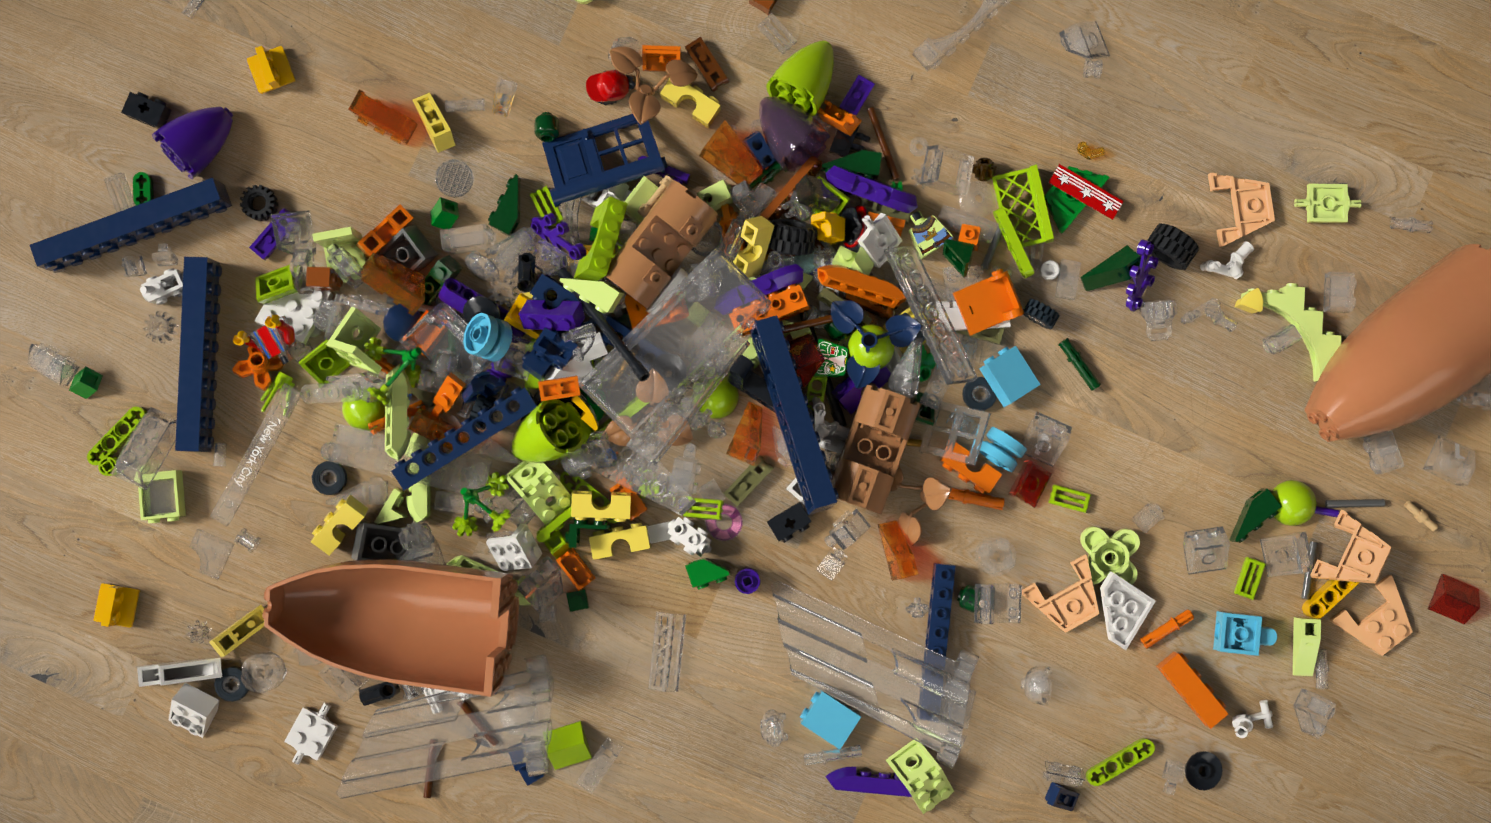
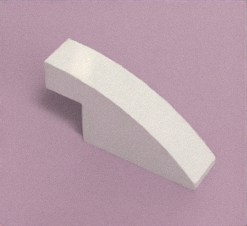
(578, 368)
(179, 672)

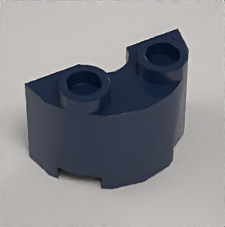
(554, 349)
(483, 384)

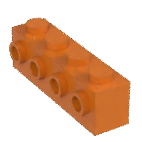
(785, 304)
(1192, 689)

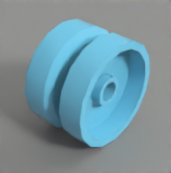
(487, 337)
(1002, 449)

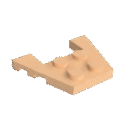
(1250, 204)
(1362, 558)
(1071, 605)
(1384, 626)

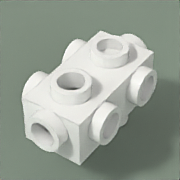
(160, 288)
(693, 539)

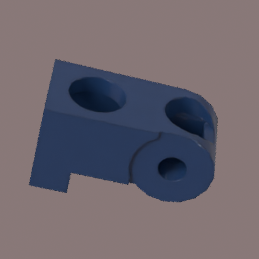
(759, 149)

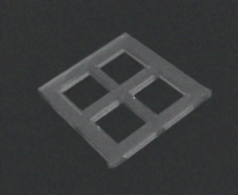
(954, 432)

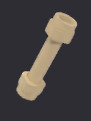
(645, 208)

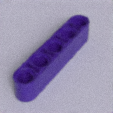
(457, 294)

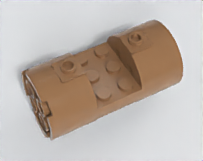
(661, 243)
(874, 448)

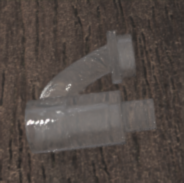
(578, 334)

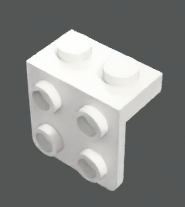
(515, 551)

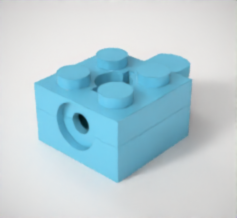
(1241, 633)

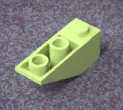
(600, 293)
(1305, 645)

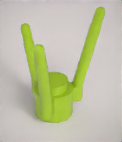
(278, 382)

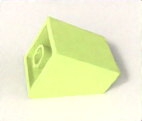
(639, 196)

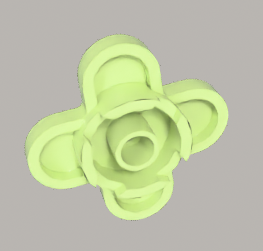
(1120, 545)

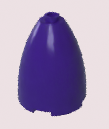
(195, 138)

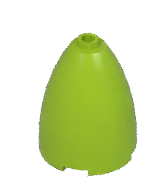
(804, 77)
(534, 436)

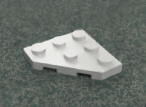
(298, 310)
(1123, 609)

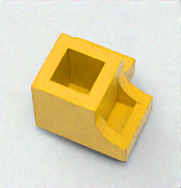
(829, 227)

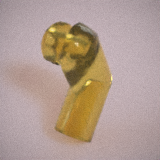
(1088, 153)

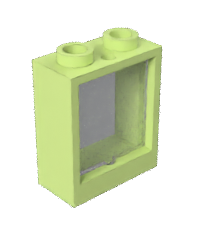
(163, 497)

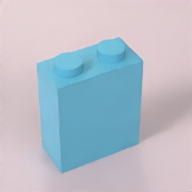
(1009, 375)
(829, 718)

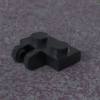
(843, 143)

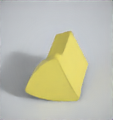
(1251, 302)

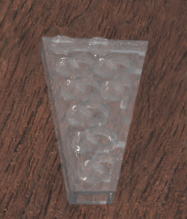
(647, 480)

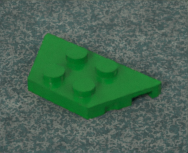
(1065, 207)

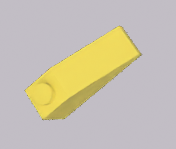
(434, 122)
(238, 632)

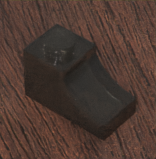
(814, 194)

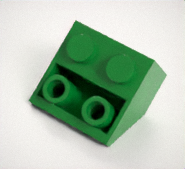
(705, 571)

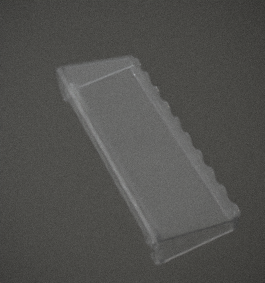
(676, 343)

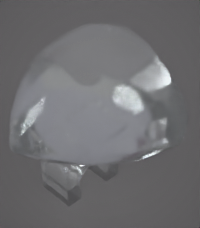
(797, 210)

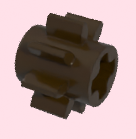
(984, 169)

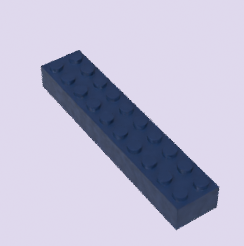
(131, 225)
(198, 354)
(793, 415)

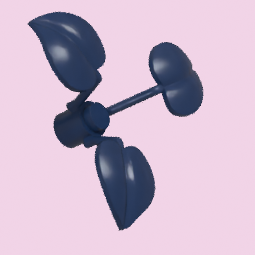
(900, 329)

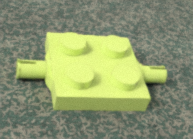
(1327, 203)

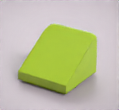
(556, 544)

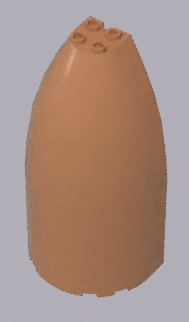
(1410, 352)
(401, 621)

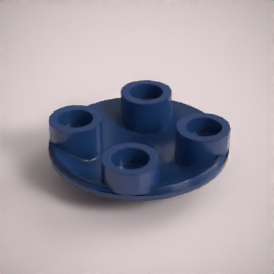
(399, 321)

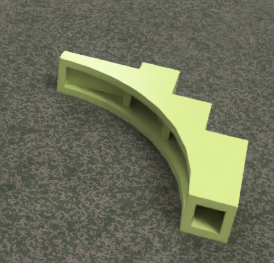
(1308, 322)

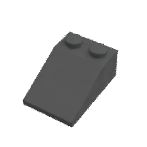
(409, 249)
(377, 542)

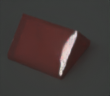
(807, 357)
(1030, 483)
(1455, 599)

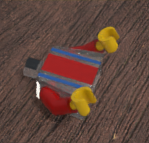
(271, 339)

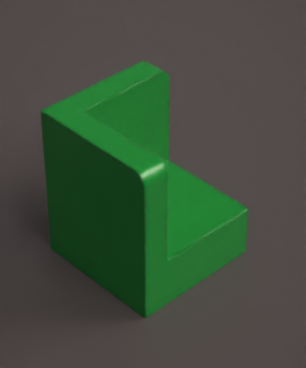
(444, 213)
(86, 382)

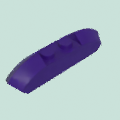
(871, 189)
(779, 279)
(848, 780)

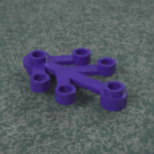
(540, 226)
(1140, 275)

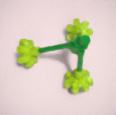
(409, 362)
(467, 524)

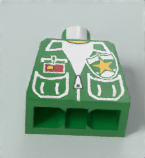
(835, 359)

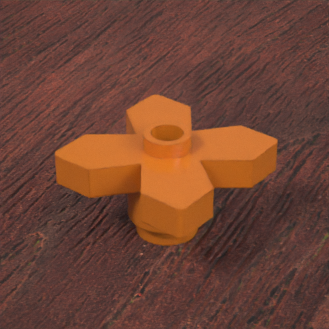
(258, 366)

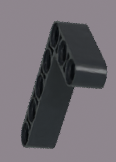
(744, 379)

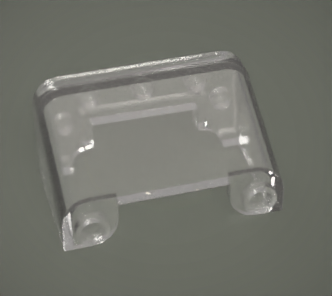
(444, 330)

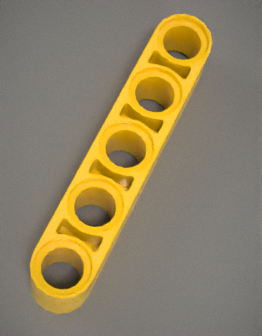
(1322, 604)

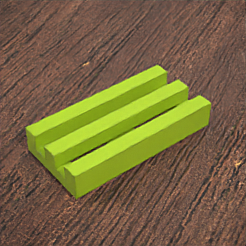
(540, 193)
(1053, 494)
(719, 510)
(1242, 577)

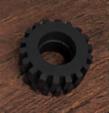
(792, 237)
(1173, 246)

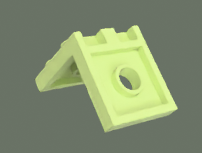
(343, 237)
(351, 347)
(538, 487)
(923, 780)

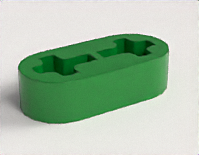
(139, 189)

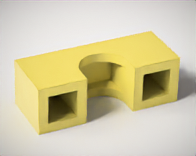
(706, 108)
(757, 233)
(584, 506)
(328, 535)
(602, 543)

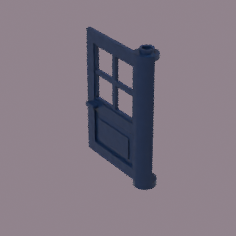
(578, 165)

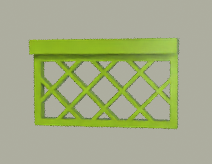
(1037, 199)

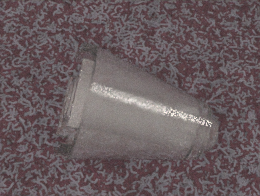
(508, 250)

